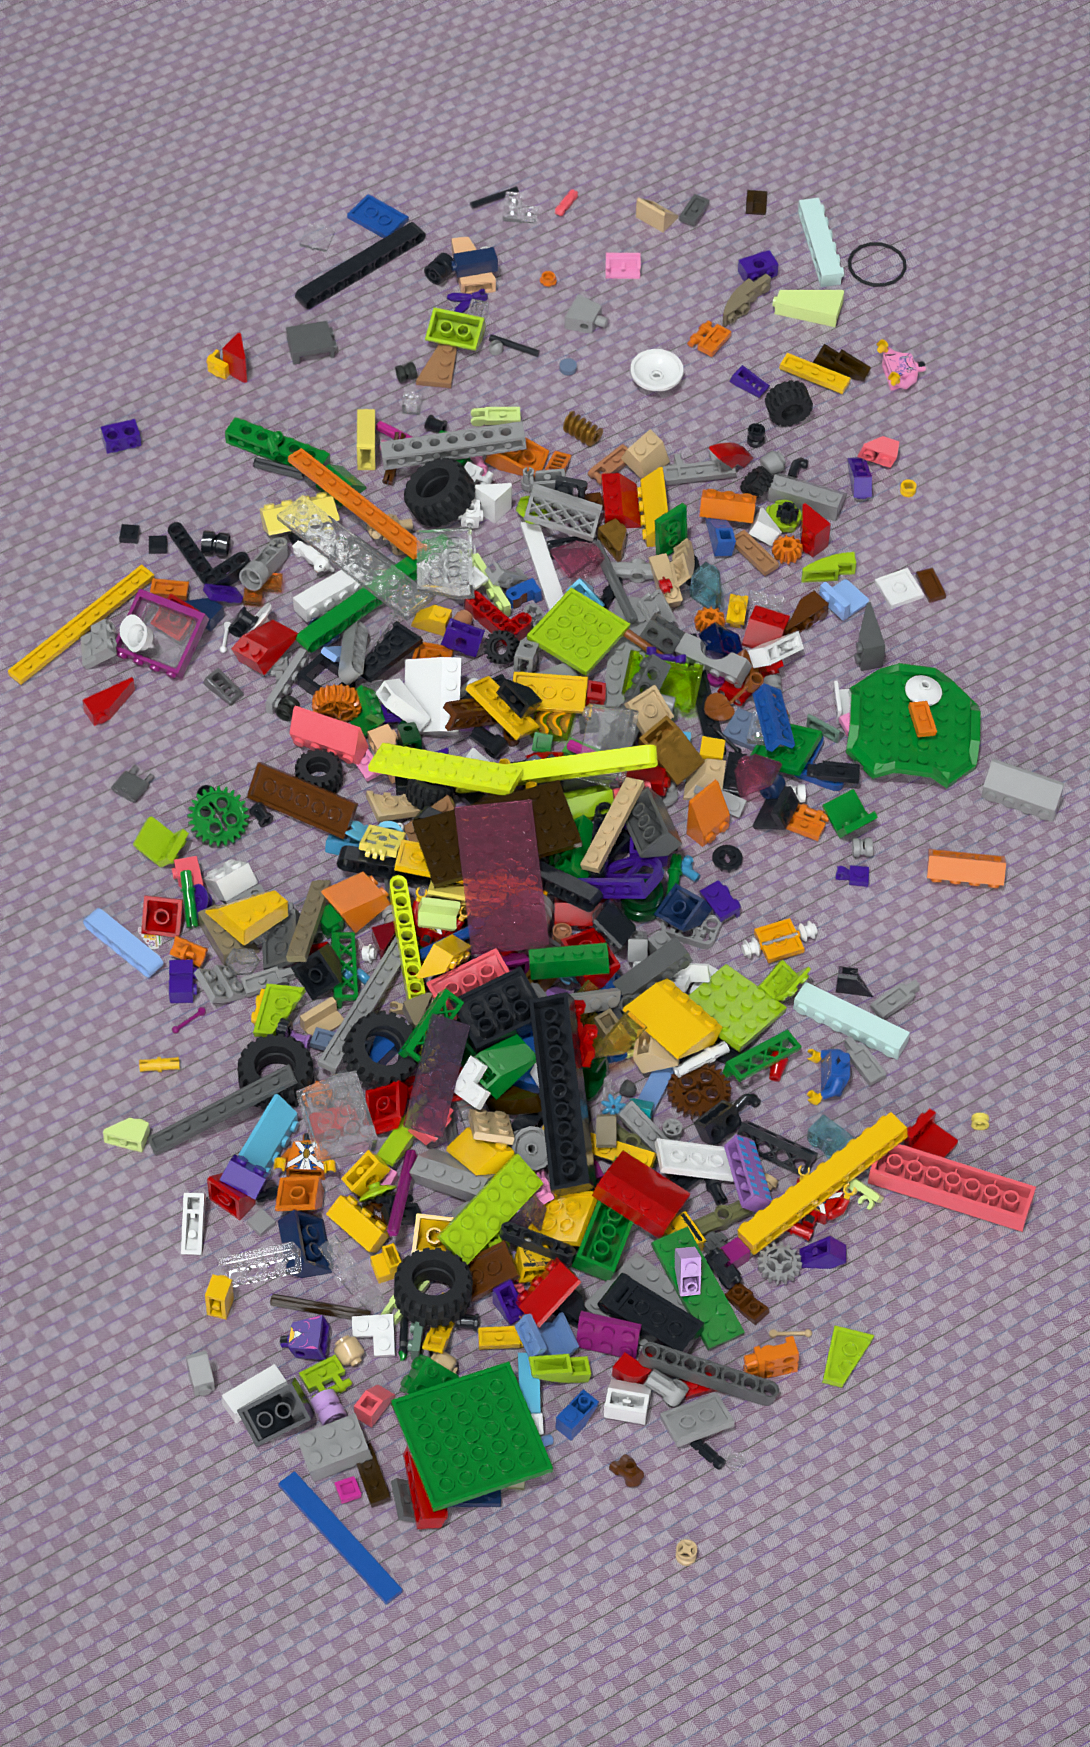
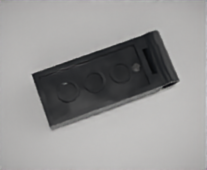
(660, 1318)

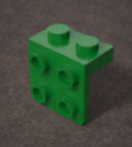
(371, 713)
(425, 1374)

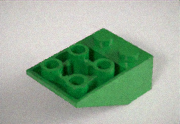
(505, 1064)

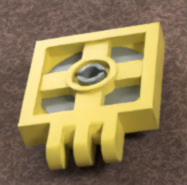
(381, 842)

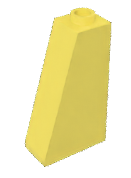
(365, 439)

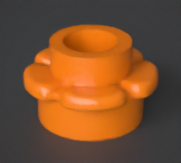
(548, 278)

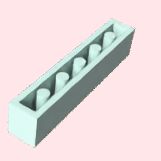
(820, 242)
(851, 1020)

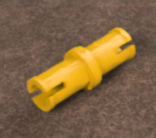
(159, 1064)

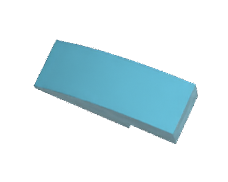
(529, 1385)

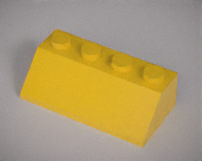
(652, 503)

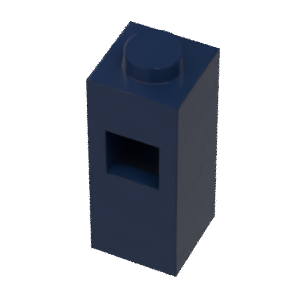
(474, 262)

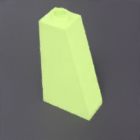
(810, 305)

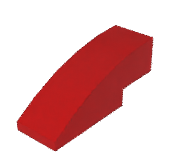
(731, 454)

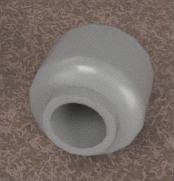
(773, 462)

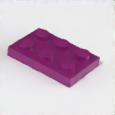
(608, 1334)

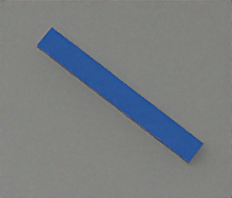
(340, 1538)

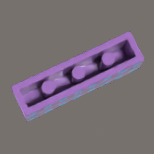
(747, 1173)

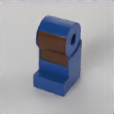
(523, 593)

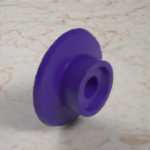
(202, 898)

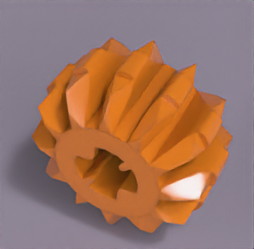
(787, 549)
(706, 617)

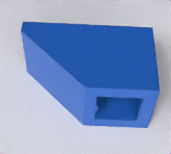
(576, 1415)

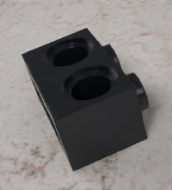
(718, 1122)

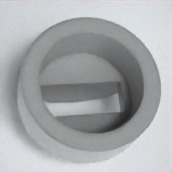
(496, 347)

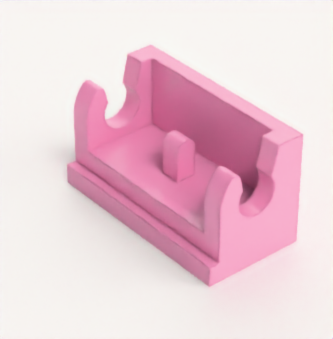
(623, 265)

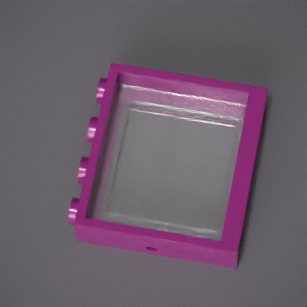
(175, 634)

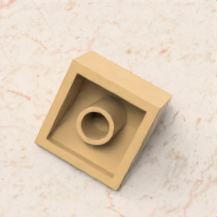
(646, 454)

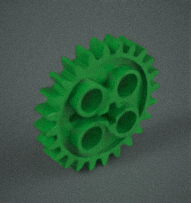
(202, 824)

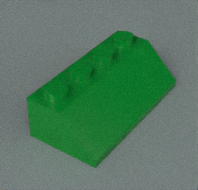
(570, 860)
(569, 961)

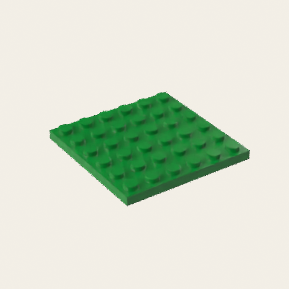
(471, 1436)

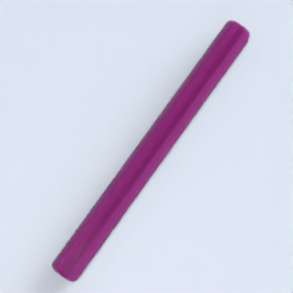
(401, 1193)

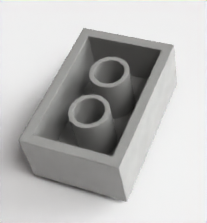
(334, 1447)

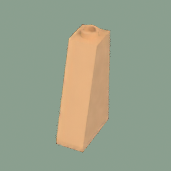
(476, 282)

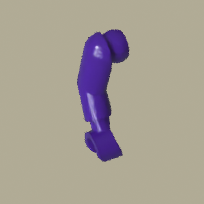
(668, 657)

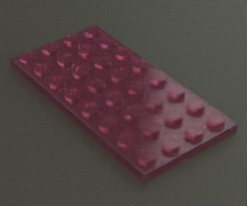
(501, 877)

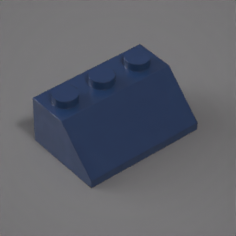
(308, 1234)

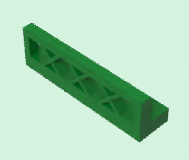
(336, 945)
(422, 1026)
(759, 1053)

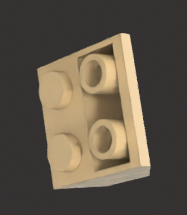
(651, 1055)

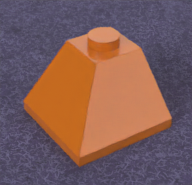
(299, 1193)

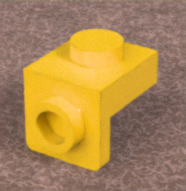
(216, 366)

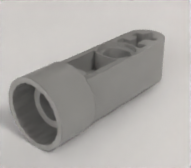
(264, 564)

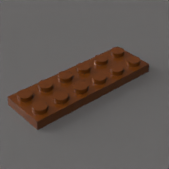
(302, 800)

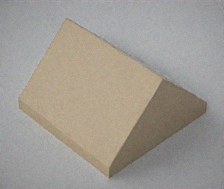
(654, 214)

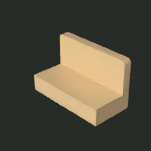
(321, 1016)

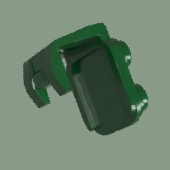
(595, 1076)

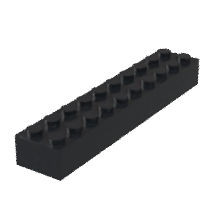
(562, 1094)

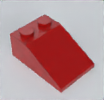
(264, 645)

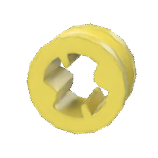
(980, 1121)

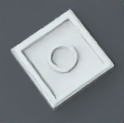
(899, 588)

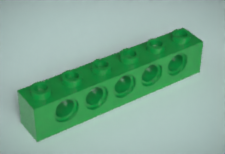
(254, 440)

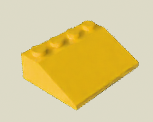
(674, 1019)

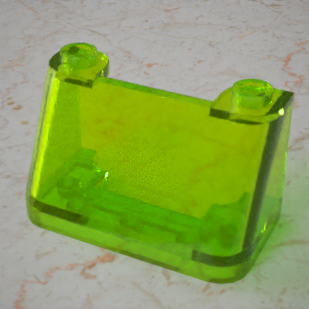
(680, 681)

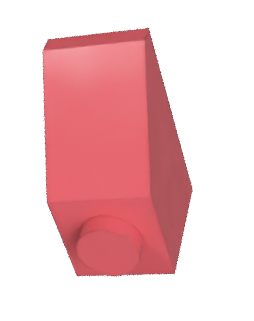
(188, 863)

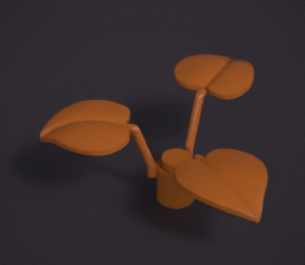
(717, 704)

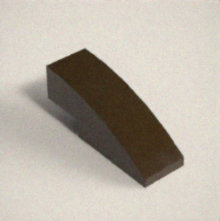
(842, 363)
(515, 1102)

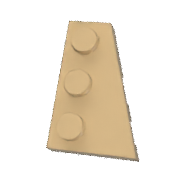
(390, 807)

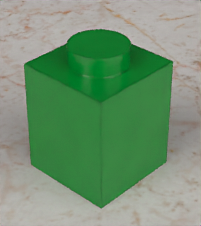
(331, 921)

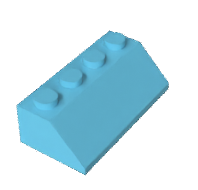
(271, 1133)

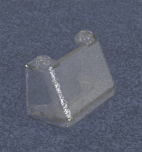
(607, 730)

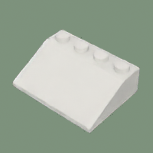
(432, 684)

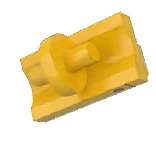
(737, 610)

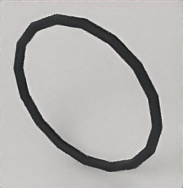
(876, 244)

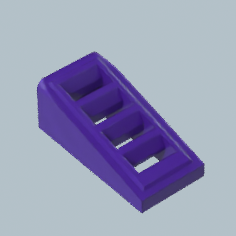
(740, 382)

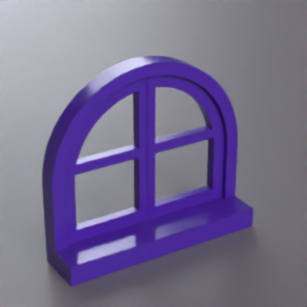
(629, 884)

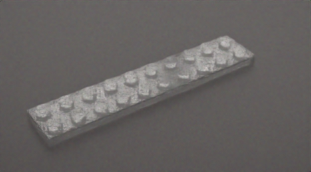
(354, 557)

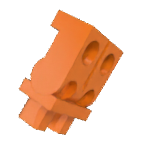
(773, 1360)

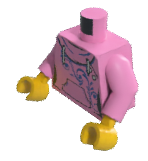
(899, 367)

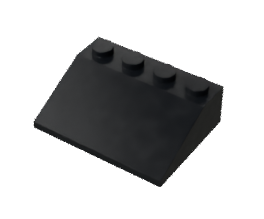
(497, 1009)

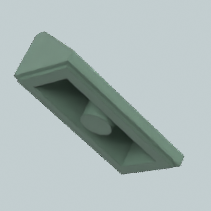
(827, 730)

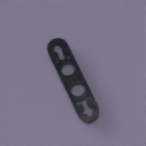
(538, 1240)

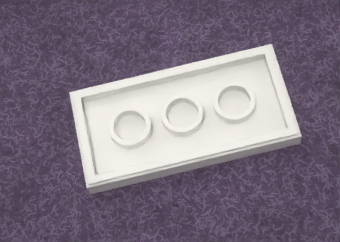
(693, 1159)

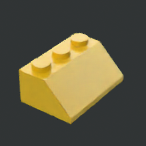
(445, 956)
(479, 1155)

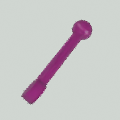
(201, 1012)

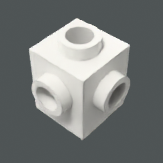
(472, 515)

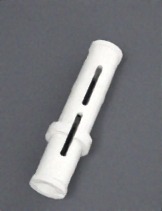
(709, 1055)

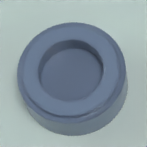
(568, 366)

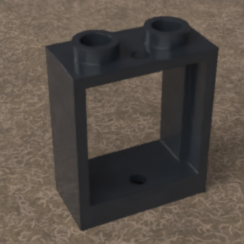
(313, 669)

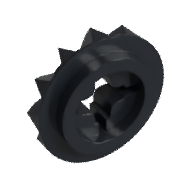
(733, 854)

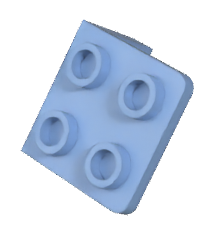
(843, 598)

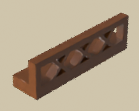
(463, 711)

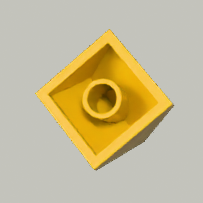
(426, 1231)

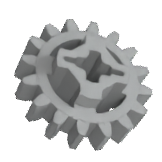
(771, 1257)

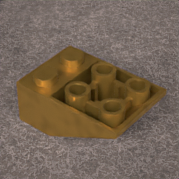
(673, 750)

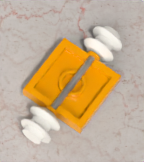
(779, 940)

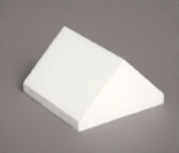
(494, 500)

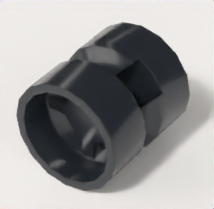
(439, 268)
(215, 543)

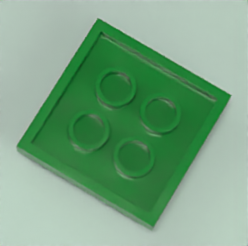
(795, 758)

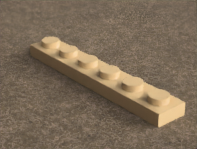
(612, 825)

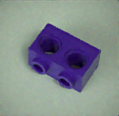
(120, 436)

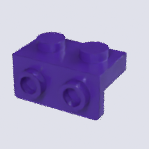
(720, 900)

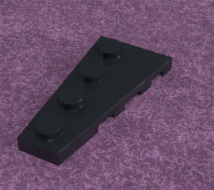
(393, 648)

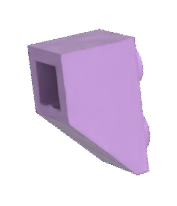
(688, 1271)

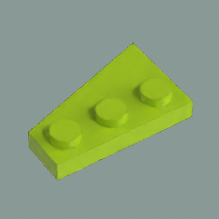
(276, 1004)
(844, 1354)

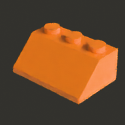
(728, 505)

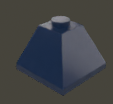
(683, 909)

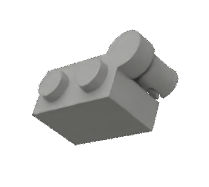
(542, 477)

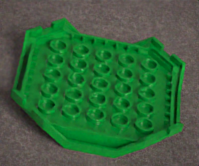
(885, 737)

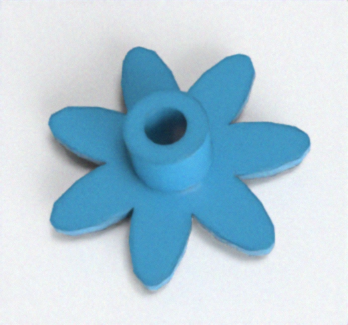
(616, 1102)

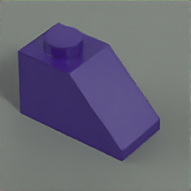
(823, 1254)

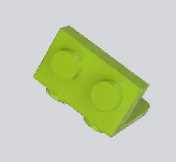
(159, 842)
(783, 981)

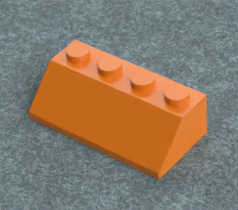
(966, 867)

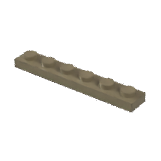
(308, 922)

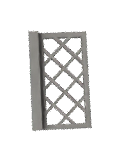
(564, 504)

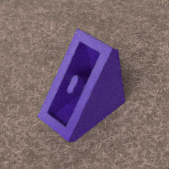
(504, 1300)

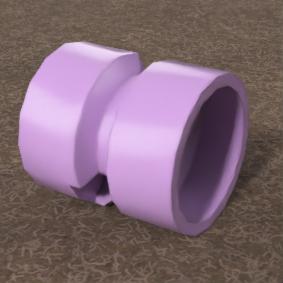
(328, 1406)

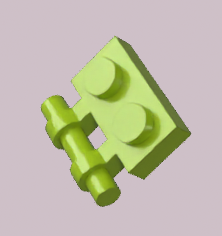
(323, 1373)

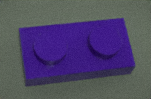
(222, 593)

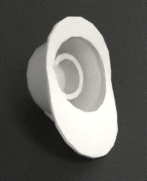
(136, 634)

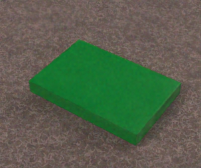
(671, 529)

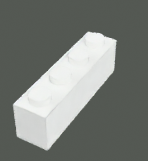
(325, 595)

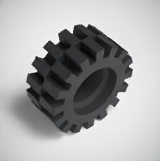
(757, 481)
(491, 647)

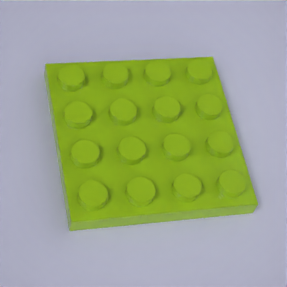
(578, 631)
(737, 1006)

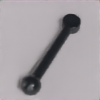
(715, 728)

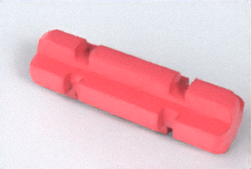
(566, 202)

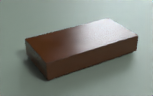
(930, 585)

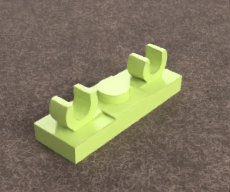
(868, 1193)

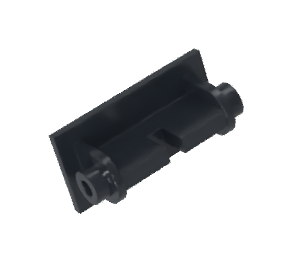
(728, 1275)

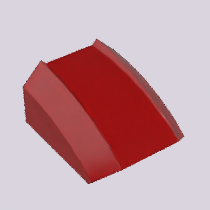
(387, 1106)

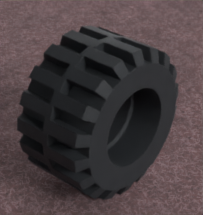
(788, 403)
(320, 762)
(426, 793)

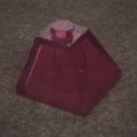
(578, 558)
(755, 773)

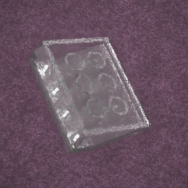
(446, 562)
(337, 1117)

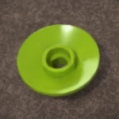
(376, 1190)

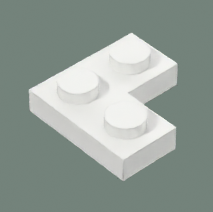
(467, 1083)
(380, 1328)

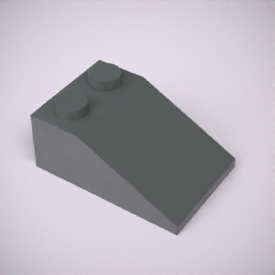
(870, 642)

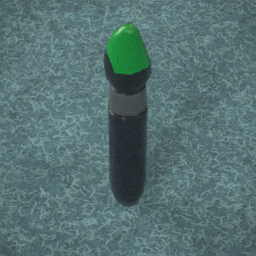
(403, 1338)

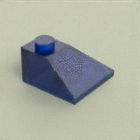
(720, 640)

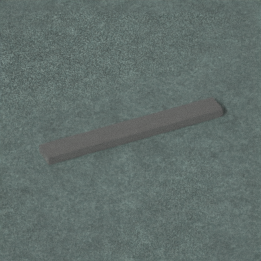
(222, 1109)

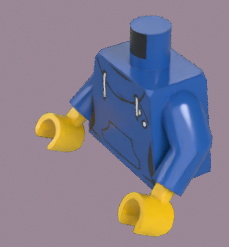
(834, 1073)

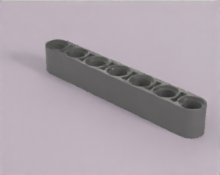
(717, 1370)

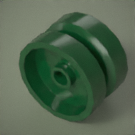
(643, 909)

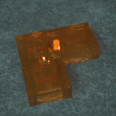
(273, 584)

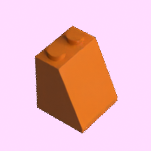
(357, 900)

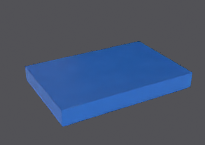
(377, 216)

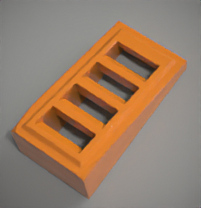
(566, 460)

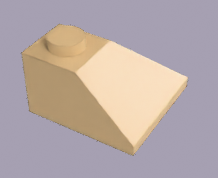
(704, 775)

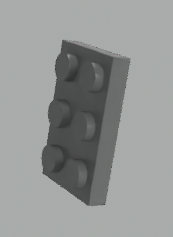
(278, 942)

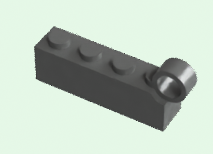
(657, 967)

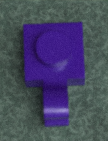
(855, 874)

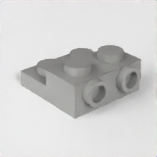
(98, 644)

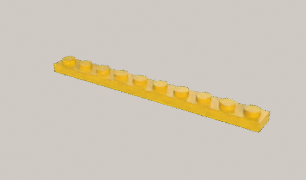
(80, 624)

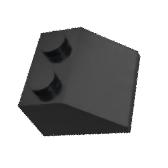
(319, 972)

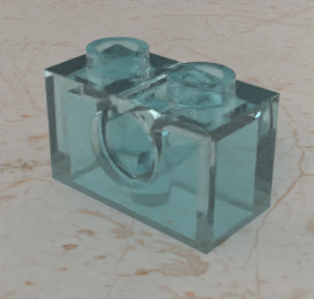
(827, 1129)

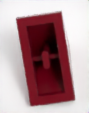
(383, 937)

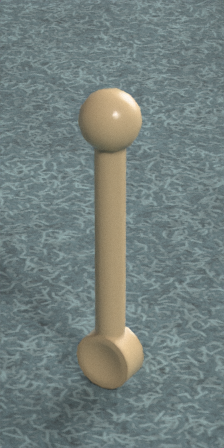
(773, 1333)

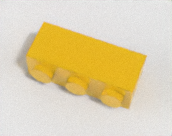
(358, 1223)

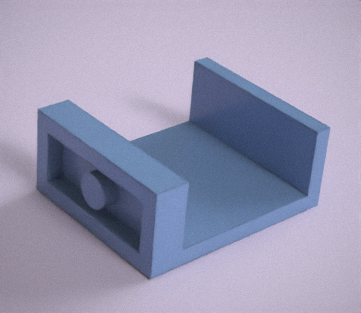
(549, 1339)

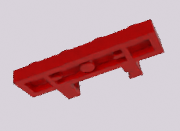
(586, 1035)

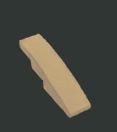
(683, 562)

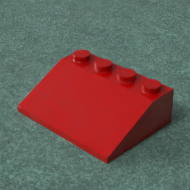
(641, 1194)

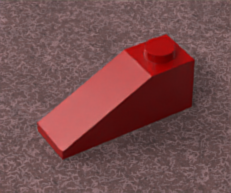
(107, 702)

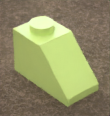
(128, 1134)

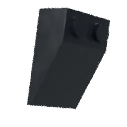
(276, 1412)

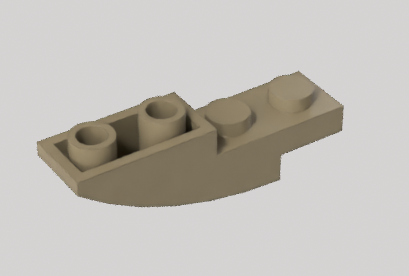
(740, 299)

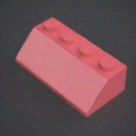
(324, 732)
(469, 976)

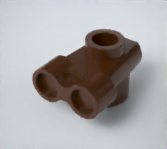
(628, 1469)

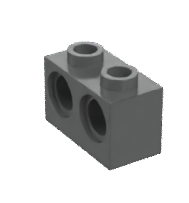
(664, 630)

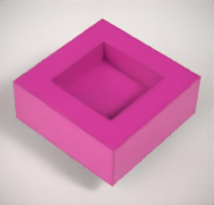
(347, 1489)

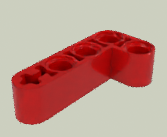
(493, 619)

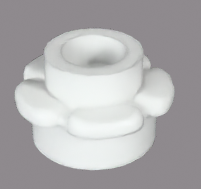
(369, 953)

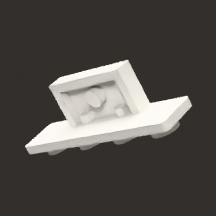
(693, 973)

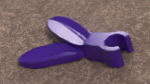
(465, 299)

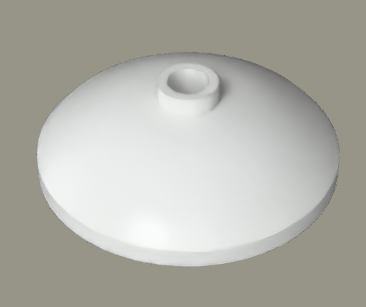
(656, 370)

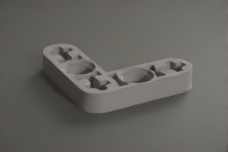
(698, 933)

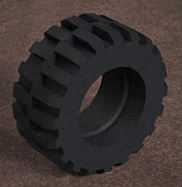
(439, 492)
(276, 1051)
(358, 1060)
(433, 1309)

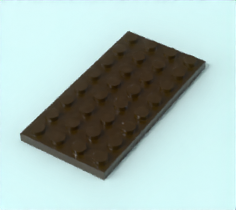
(552, 821)

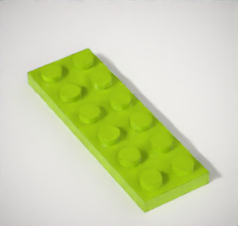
(490, 1209)

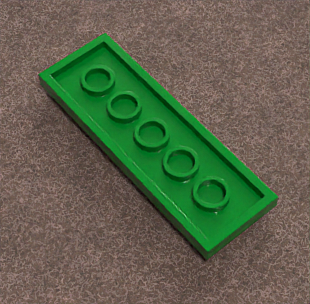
(711, 1305)

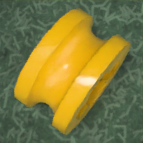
(908, 492)

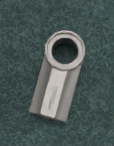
(671, 1390)

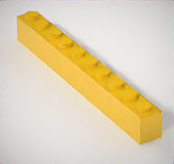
(822, 1183)

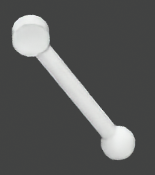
(223, 649)

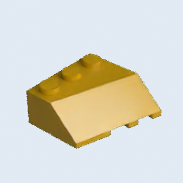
(250, 915)

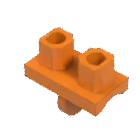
(188, 950)

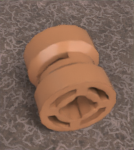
(561, 931)

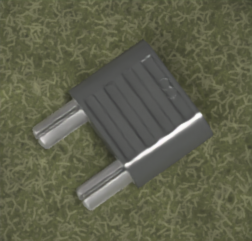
(131, 786)

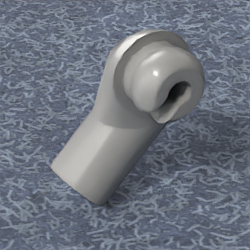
(671, 795)

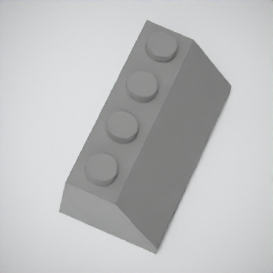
(820, 498)
(1022, 790)
(447, 1175)

